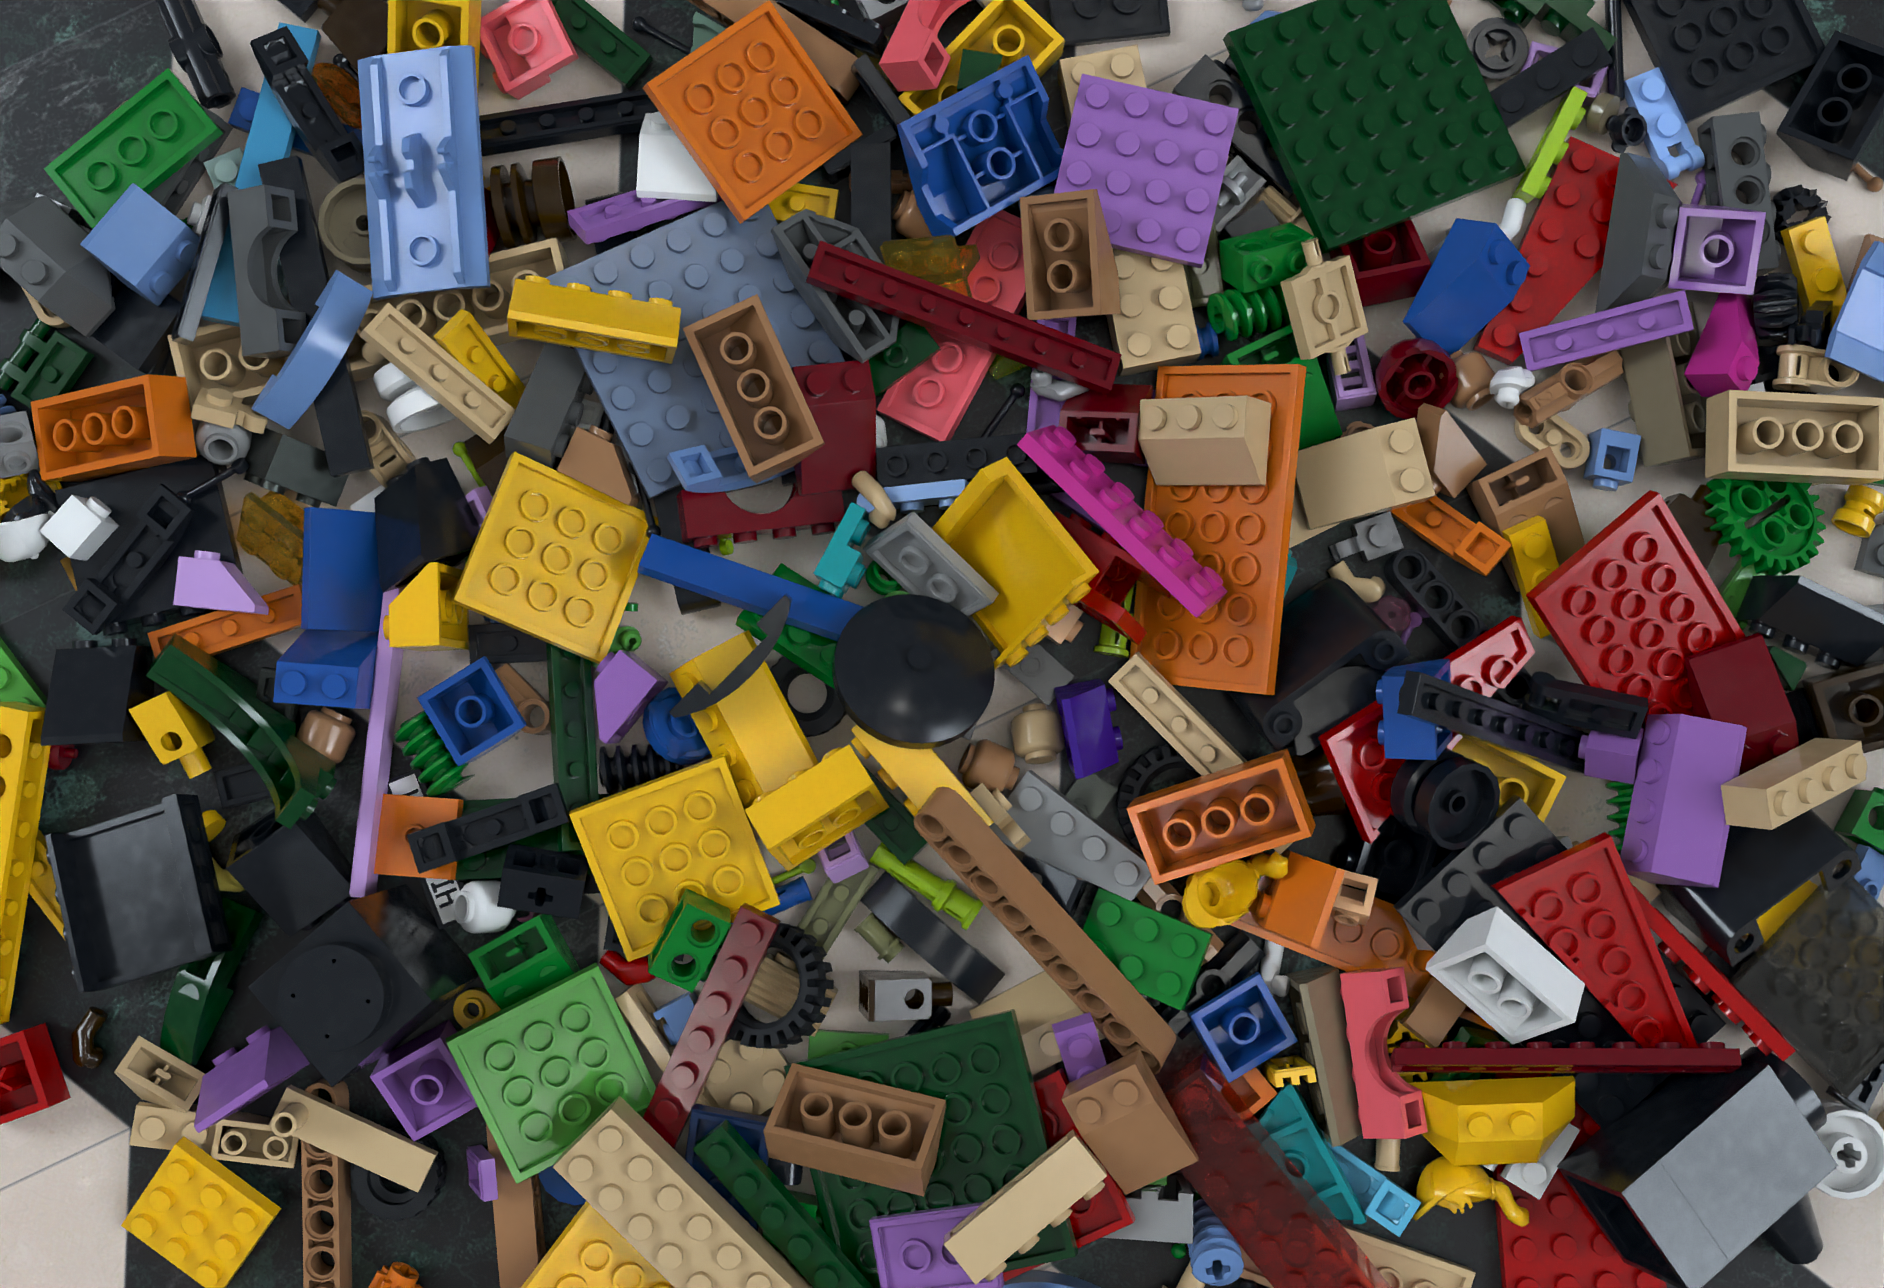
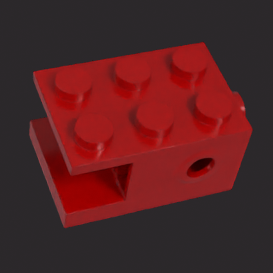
(1113, 582)

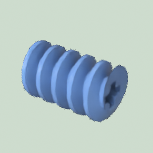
(1214, 1251)

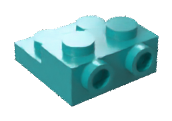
(840, 563)

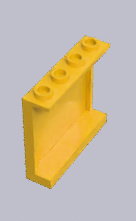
(1021, 553)

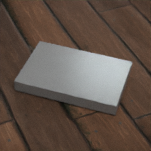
(929, 566)

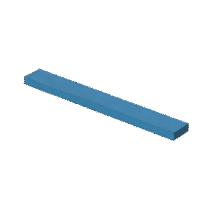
(268, 140)

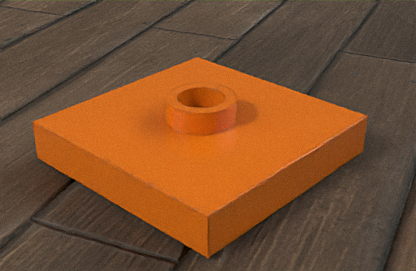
(404, 816)

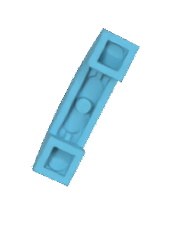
(1377, 1194)

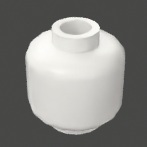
(477, 908)

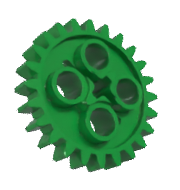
(1778, 540)

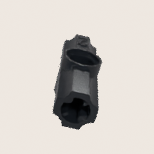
(197, 52)
(1230, 964)

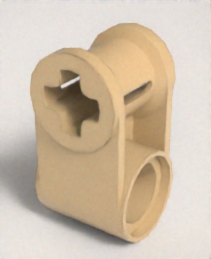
(1807, 370)
(387, 450)

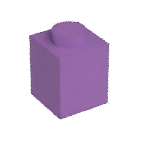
(1611, 756)

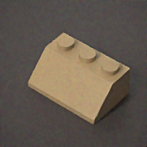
(1206, 440)
(1037, 1006)

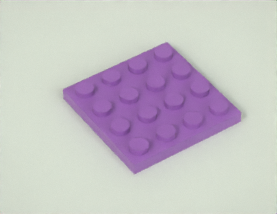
(1153, 165)

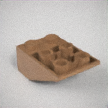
(1524, 491)

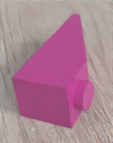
(1726, 349)

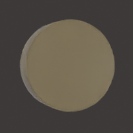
(1600, 110)

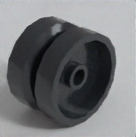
(1445, 798)

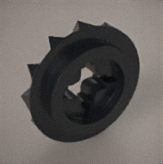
(1497, 31)
(1802, 200)

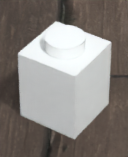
(80, 527)

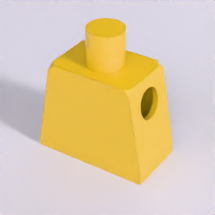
(175, 732)

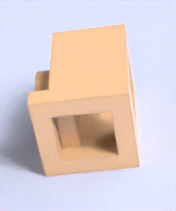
(1351, 904)

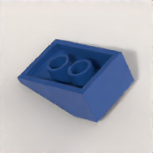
(1466, 285)

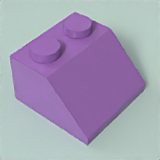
(1716, 249)
(623, 693)
(424, 1083)

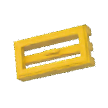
(1278, 1068)

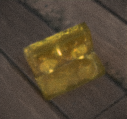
(933, 260)
(274, 533)

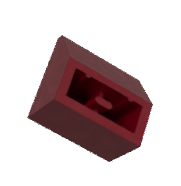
(1107, 423)

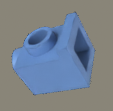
(1622, 452)
(676, 1015)

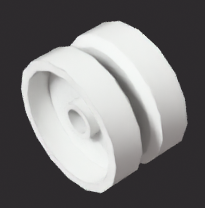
(410, 405)
(1857, 1148)

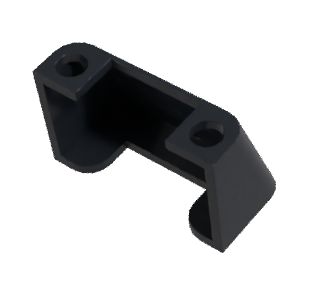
(1755, 876)

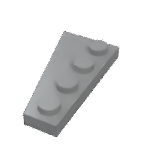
(1073, 839)

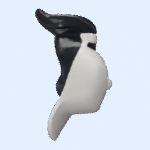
(21, 524)

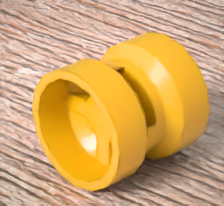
(1859, 511)

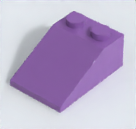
(247, 1075)

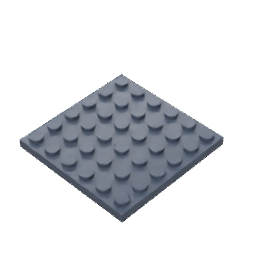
(702, 268)

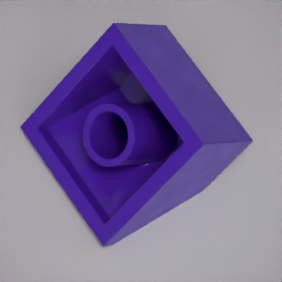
(1088, 727)

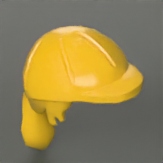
(1227, 890)
(1456, 1185)

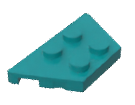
(1301, 1140)

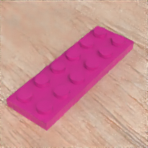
(1116, 512)

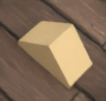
(159, 1076)

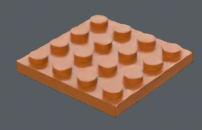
(753, 111)

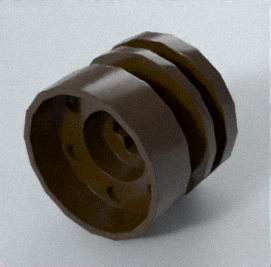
(526, 204)

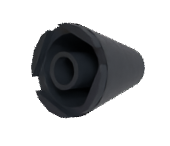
(1796, 1234)

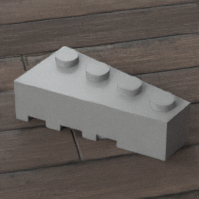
(1160, 1213)

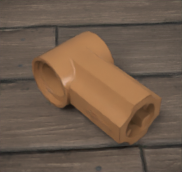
(525, 699)

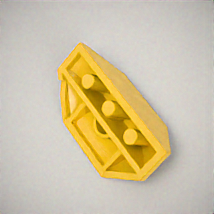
(1496, 1117)

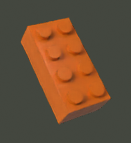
(113, 428)
(1221, 817)

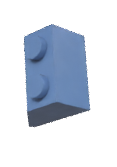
(143, 245)

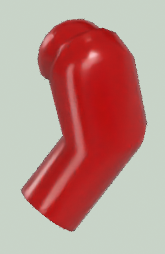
(627, 972)

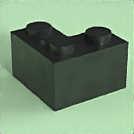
(287, 463)

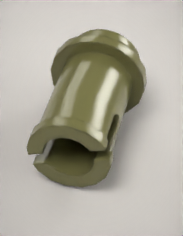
(879, 938)

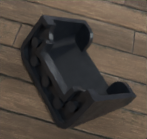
(1317, 638)

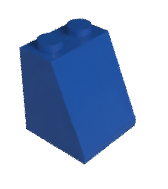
(328, 669)

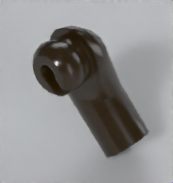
(83, 1039)

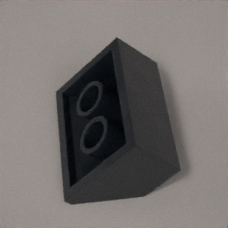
(1837, 106)
(1812, 620)

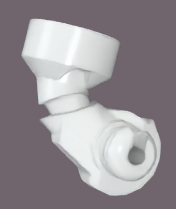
(1509, 384)

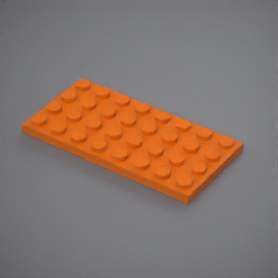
(1236, 534)

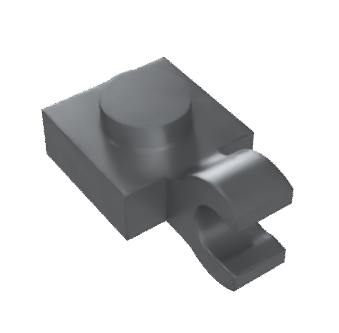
(1371, 538)

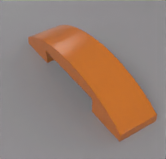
(1454, 534)

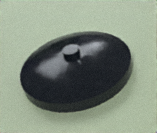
(913, 671)

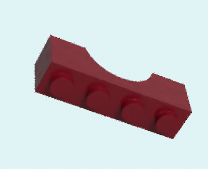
(714, 517)

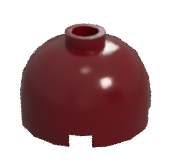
(1410, 377)

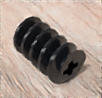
(632, 769)

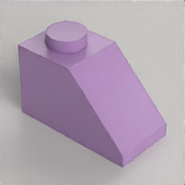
(215, 585)

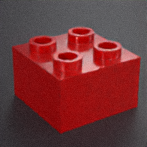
(29, 1074)

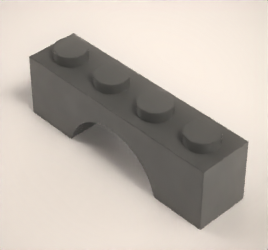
(260, 226)

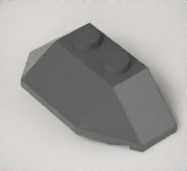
(1638, 234)
(46, 259)
(849, 324)

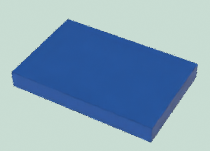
(340, 571)

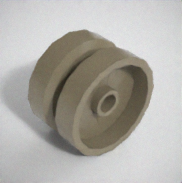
(345, 224)

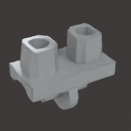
(1237, 189)

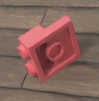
(525, 45)

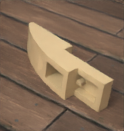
(237, 1138)

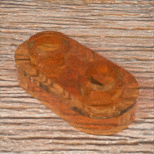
(340, 92)

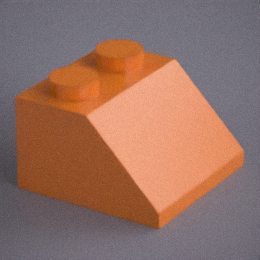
(1301, 900)

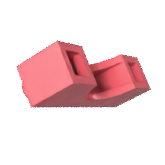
(914, 53)
(1385, 1101)

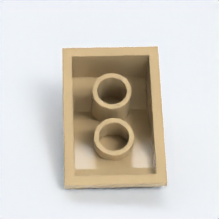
(1363, 474)

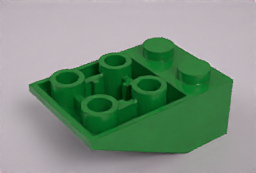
(1318, 418)
(524, 961)

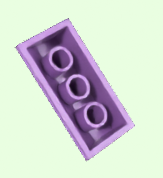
(1676, 807)

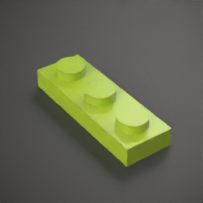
(1551, 146)

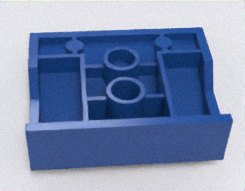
(981, 149)

